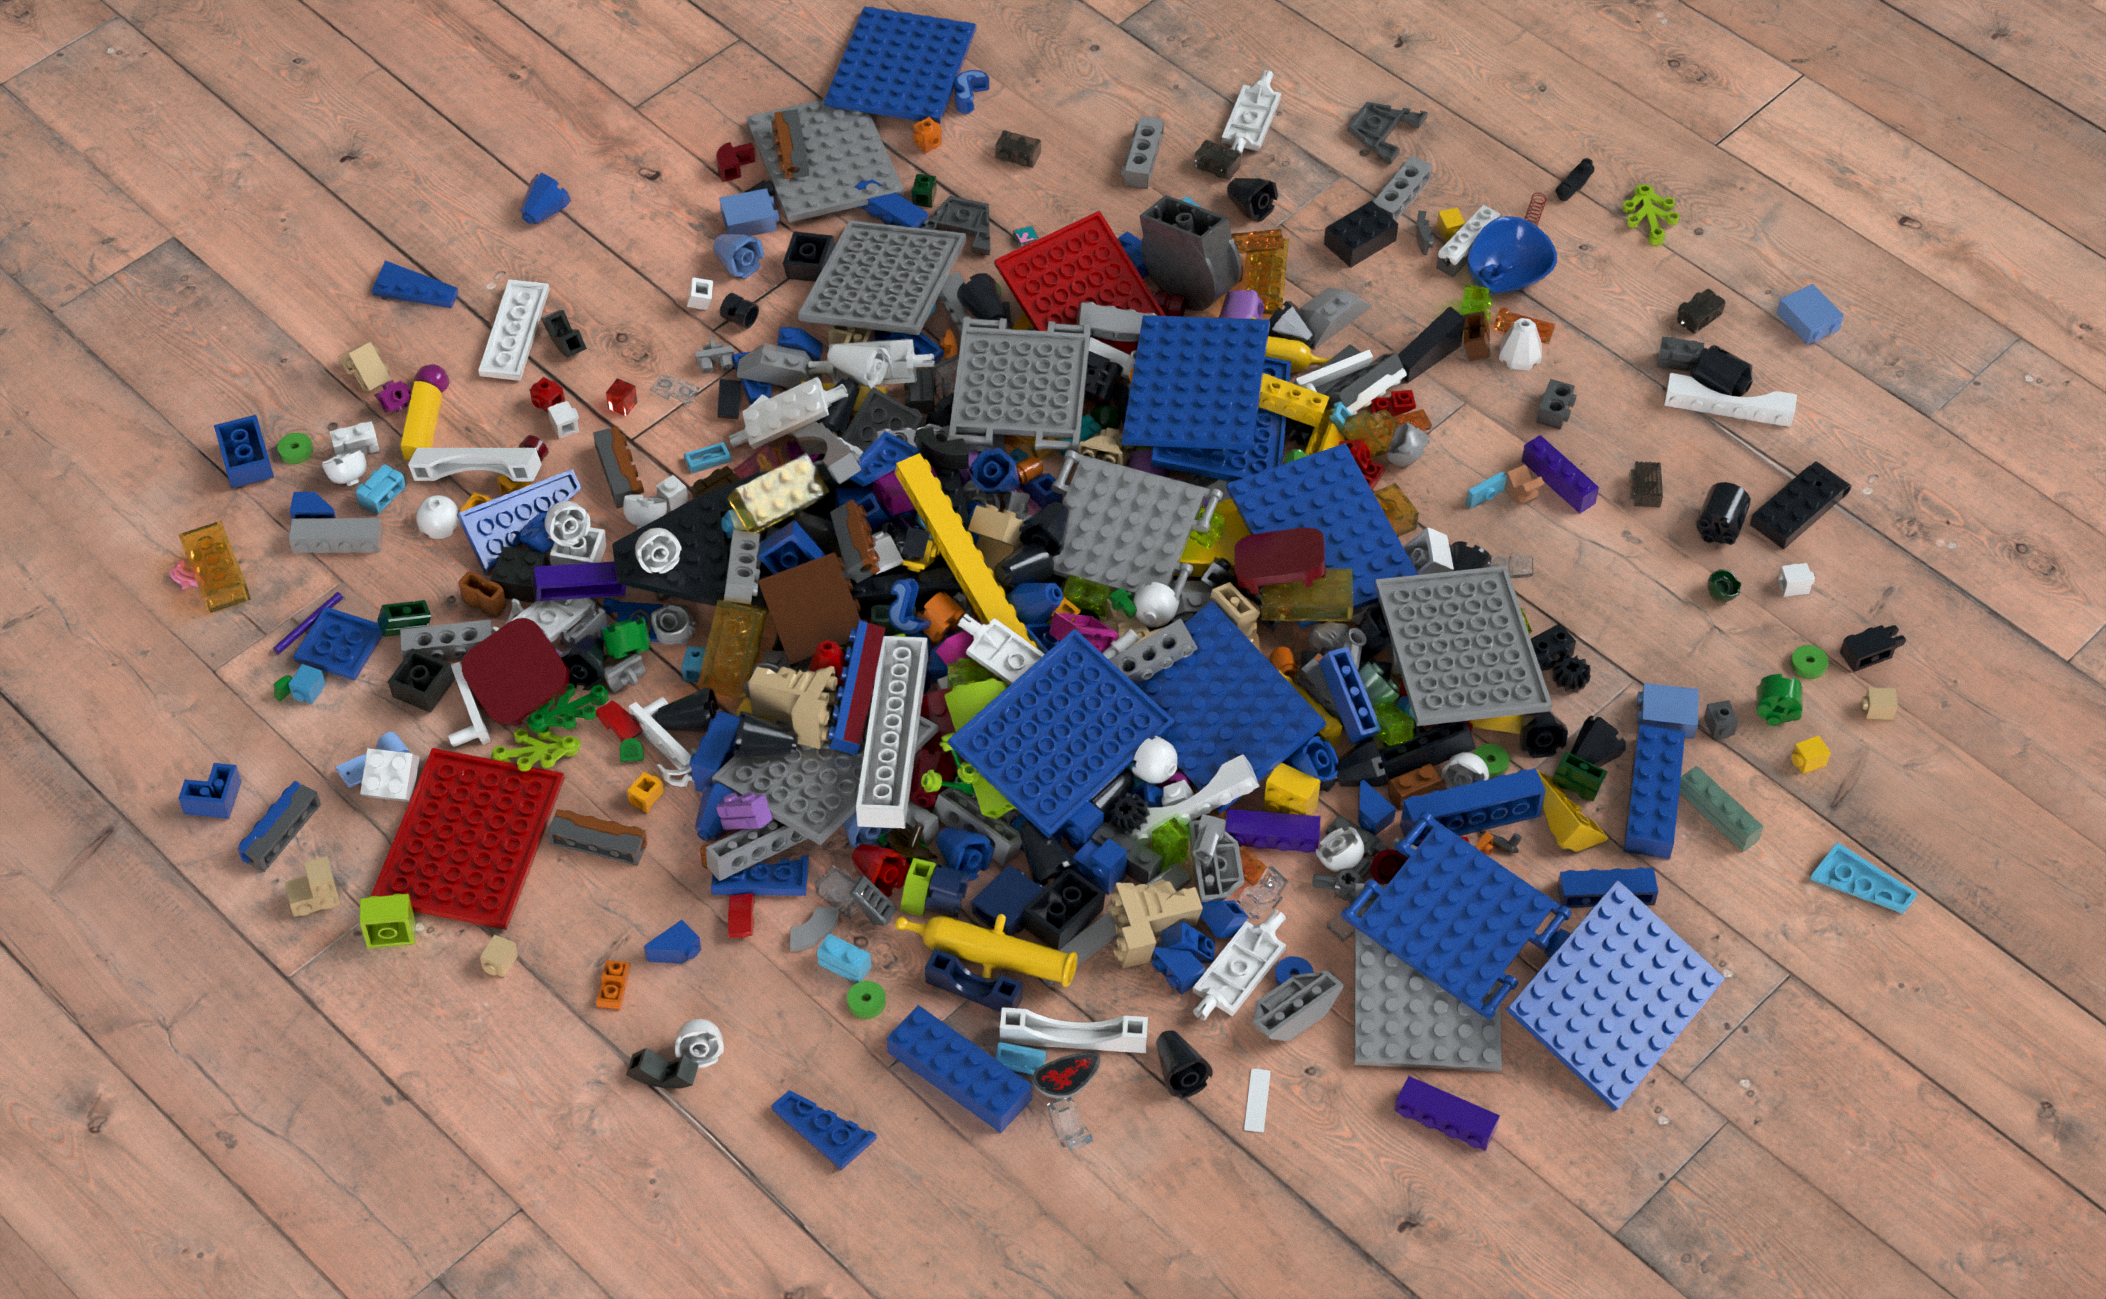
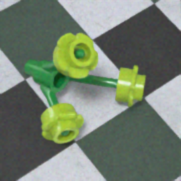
(966, 773)

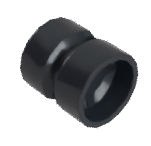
(739, 310)

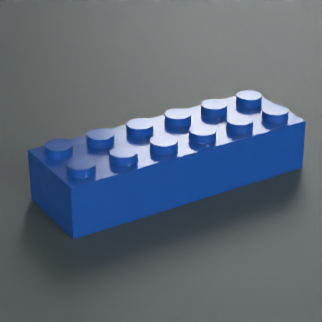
(1654, 792)
(1478, 805)
(959, 1068)

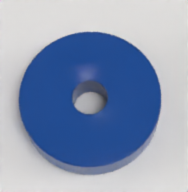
(1289, 966)

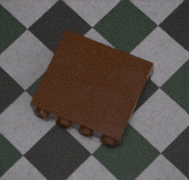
(811, 606)

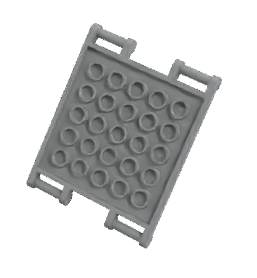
(1020, 383)
(1128, 524)

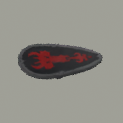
(1066, 1075)

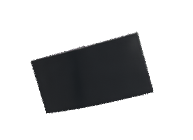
(729, 399)

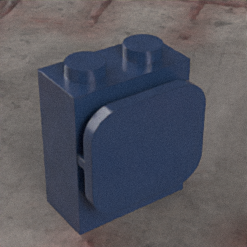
(1006, 896)

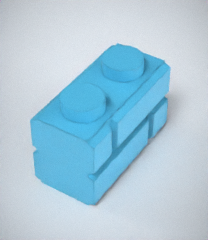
(380, 489)
(844, 958)

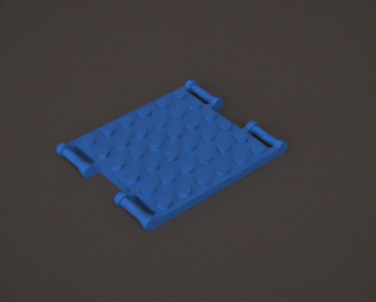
(1456, 915)

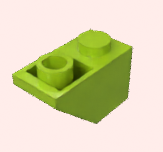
(917, 887)

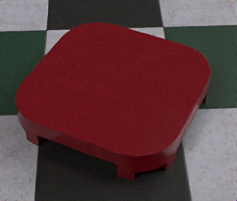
(1280, 558)
(515, 672)

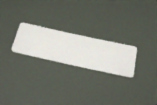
(1257, 1100)

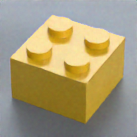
(1291, 791)

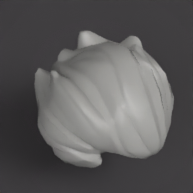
(1407, 445)
(673, 624)
(1326, 636)

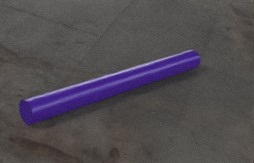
(306, 624)

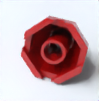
(827, 655)
(881, 866)

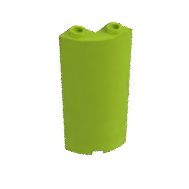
(964, 704)

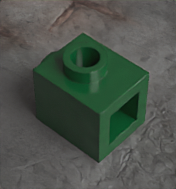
(924, 190)

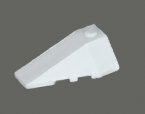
(887, 552)

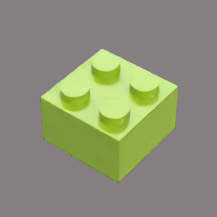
(387, 920)

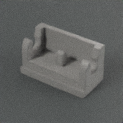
(588, 626)

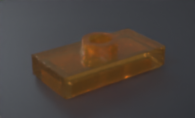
(1417, 419)
(1251, 866)

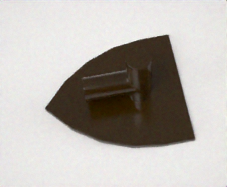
(907, 842)

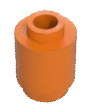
(1029, 469)
(1284, 661)

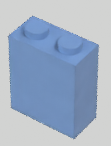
(749, 213)
(1810, 314)
(1669, 708)

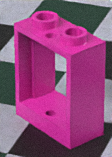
(1089, 627)

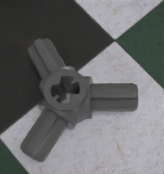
(1344, 882)

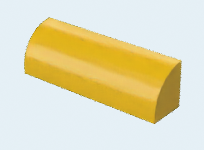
(421, 418)
(1324, 436)

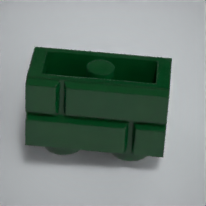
(403, 616)
(1579, 776)

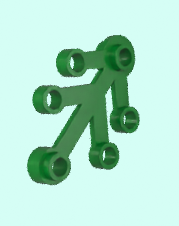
(543, 719)

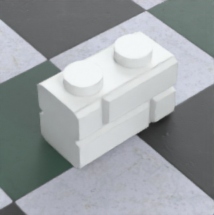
(355, 437)

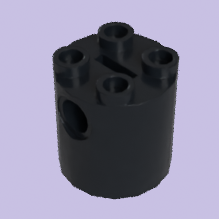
(1723, 372)
(1723, 513)

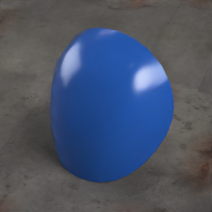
(1510, 255)

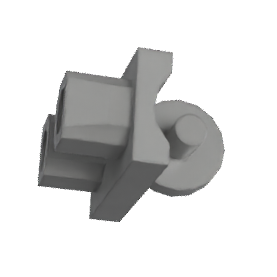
(714, 353)
(1017, 503)
(625, 672)

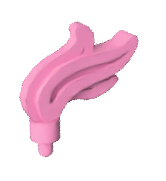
(179, 575)

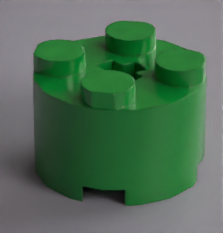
(625, 637)
(1779, 699)

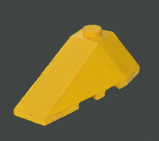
(1566, 821)

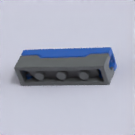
(279, 826)

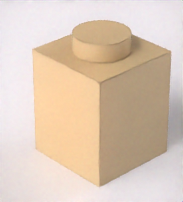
(1880, 703)
(498, 956)

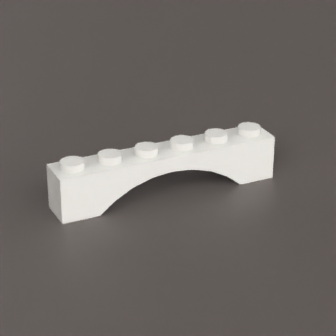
(1771, 408)
(435, 463)
(1230, 782)
(1031, 1029)

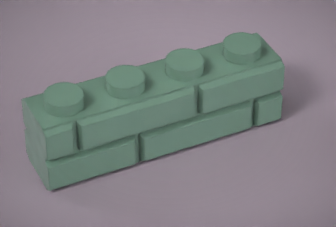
(1720, 808)

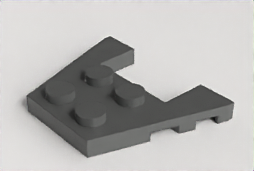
(1376, 123)
(963, 217)

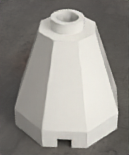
(1521, 345)

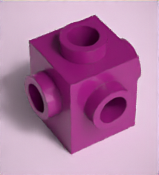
(393, 396)

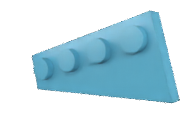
(1860, 878)

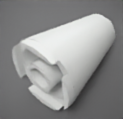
(860, 362)

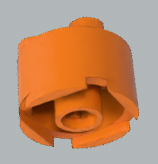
(944, 616)

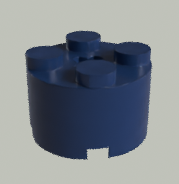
(947, 890)

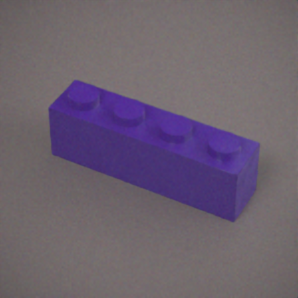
(1560, 474)
(576, 581)
(1274, 830)
(1447, 1113)

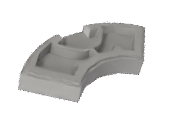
(814, 930)

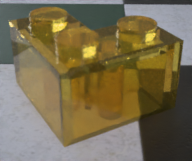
(1373, 429)

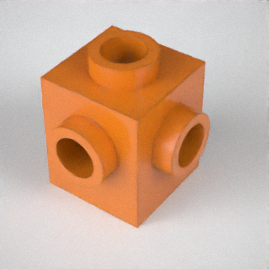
(927, 135)

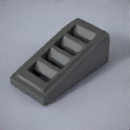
(885, 908)

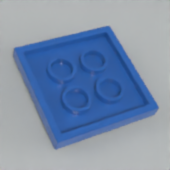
(339, 643)

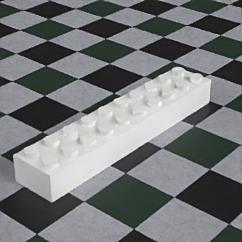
(892, 733)

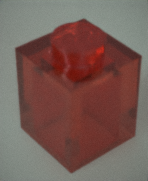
(621, 397)

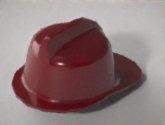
(1386, 865)

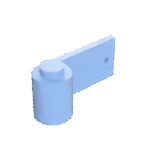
(353, 770)

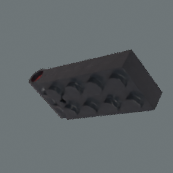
(1100, 378)
(1799, 504)

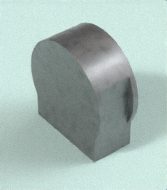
(1189, 252)

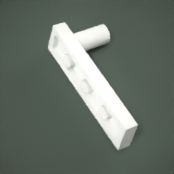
(1125, 360)
(1334, 371)
(478, 728)
(657, 735)

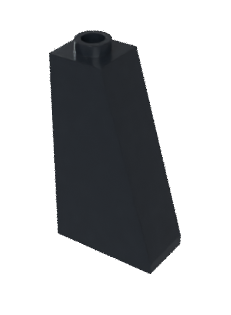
(1433, 344)

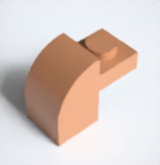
(1521, 486)

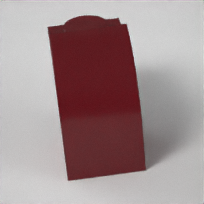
(731, 158)

